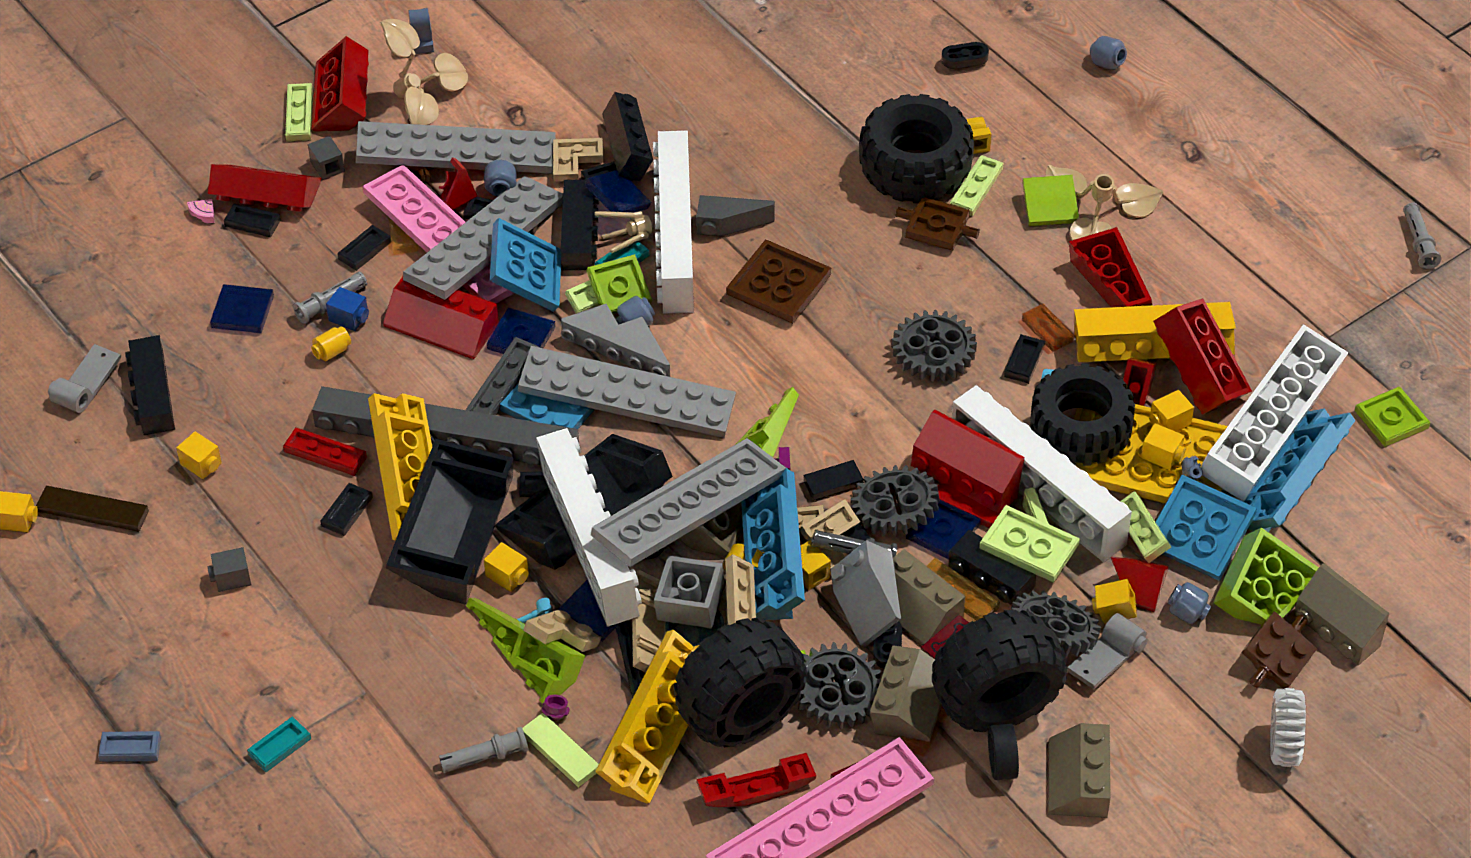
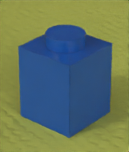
(347, 309)

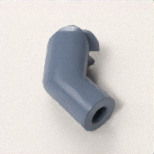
(1191, 468)

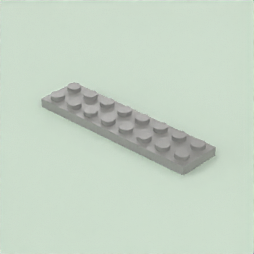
(438, 144)
(470, 246)
(627, 391)
(687, 502)

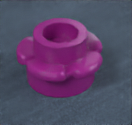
(555, 707)

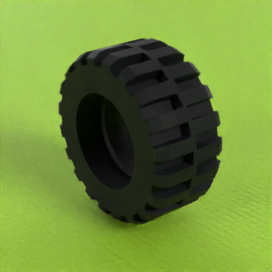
(1087, 389)

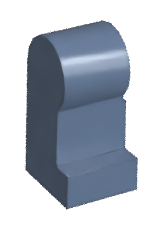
(420, 21)

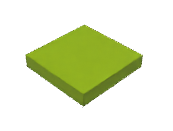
(1050, 200)
(618, 282)
(1392, 416)

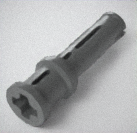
(844, 544)

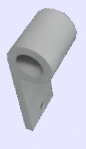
(86, 380)
(1118, 643)

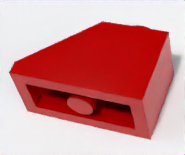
(1139, 379)

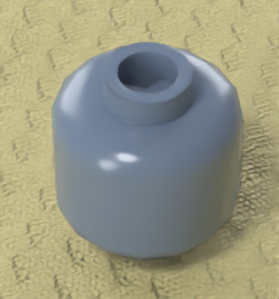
(1108, 52)
(499, 177)
(634, 309)
(1189, 603)

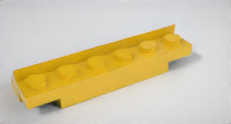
(1130, 331)
(402, 450)
(649, 727)

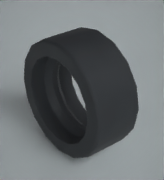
(1003, 752)

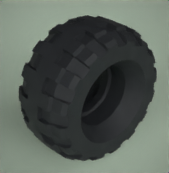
(916, 125)
(999, 670)
(740, 682)

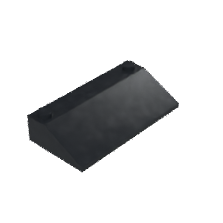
(622, 474)
(451, 519)

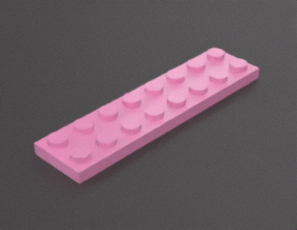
(426, 221)
(834, 808)

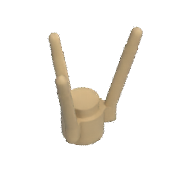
(638, 226)

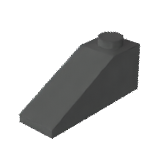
(729, 215)

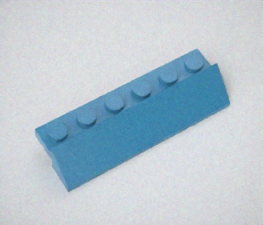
(1296, 467)
(773, 528)

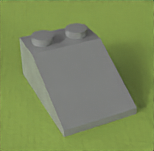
(867, 591)

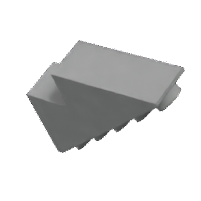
(627, 342)

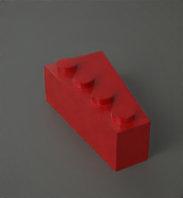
(1109, 268)

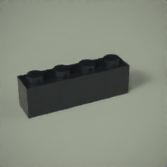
(627, 136)
(578, 226)
(150, 385)

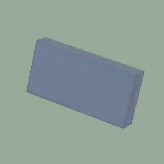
(129, 746)

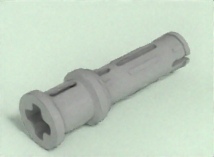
(1423, 242)
(317, 301)
(496, 747)

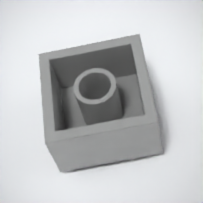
(689, 591)

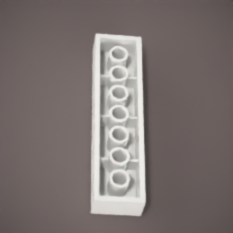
(673, 222)
(1272, 413)
(1063, 489)
(581, 510)

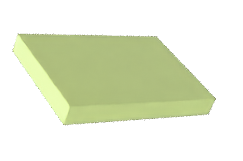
(1029, 543)

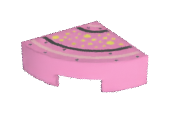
(203, 210)

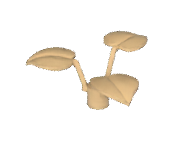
(452, 75)
(1136, 199)

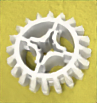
(1287, 727)

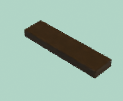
(92, 508)

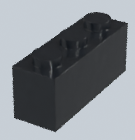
(988, 570)

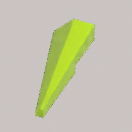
(769, 430)
(547, 667)

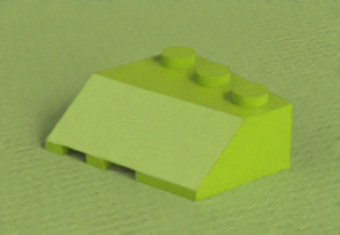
(1263, 578)

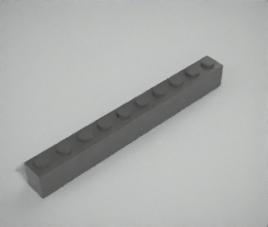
(501, 435)

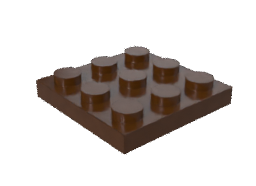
(778, 281)

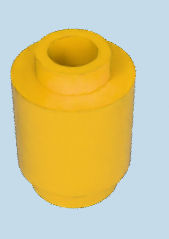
(330, 343)

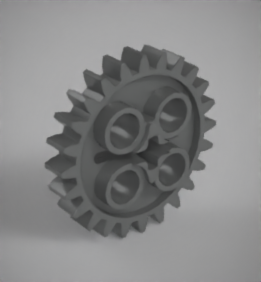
(934, 345)
(914, 495)
(1071, 624)
(859, 679)

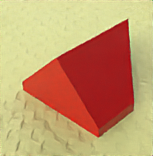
(458, 186)
(1144, 578)

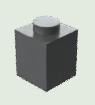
(326, 157)
(229, 569)

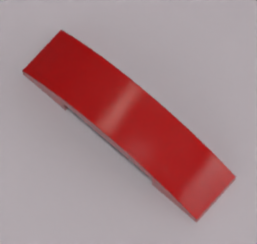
(757, 786)

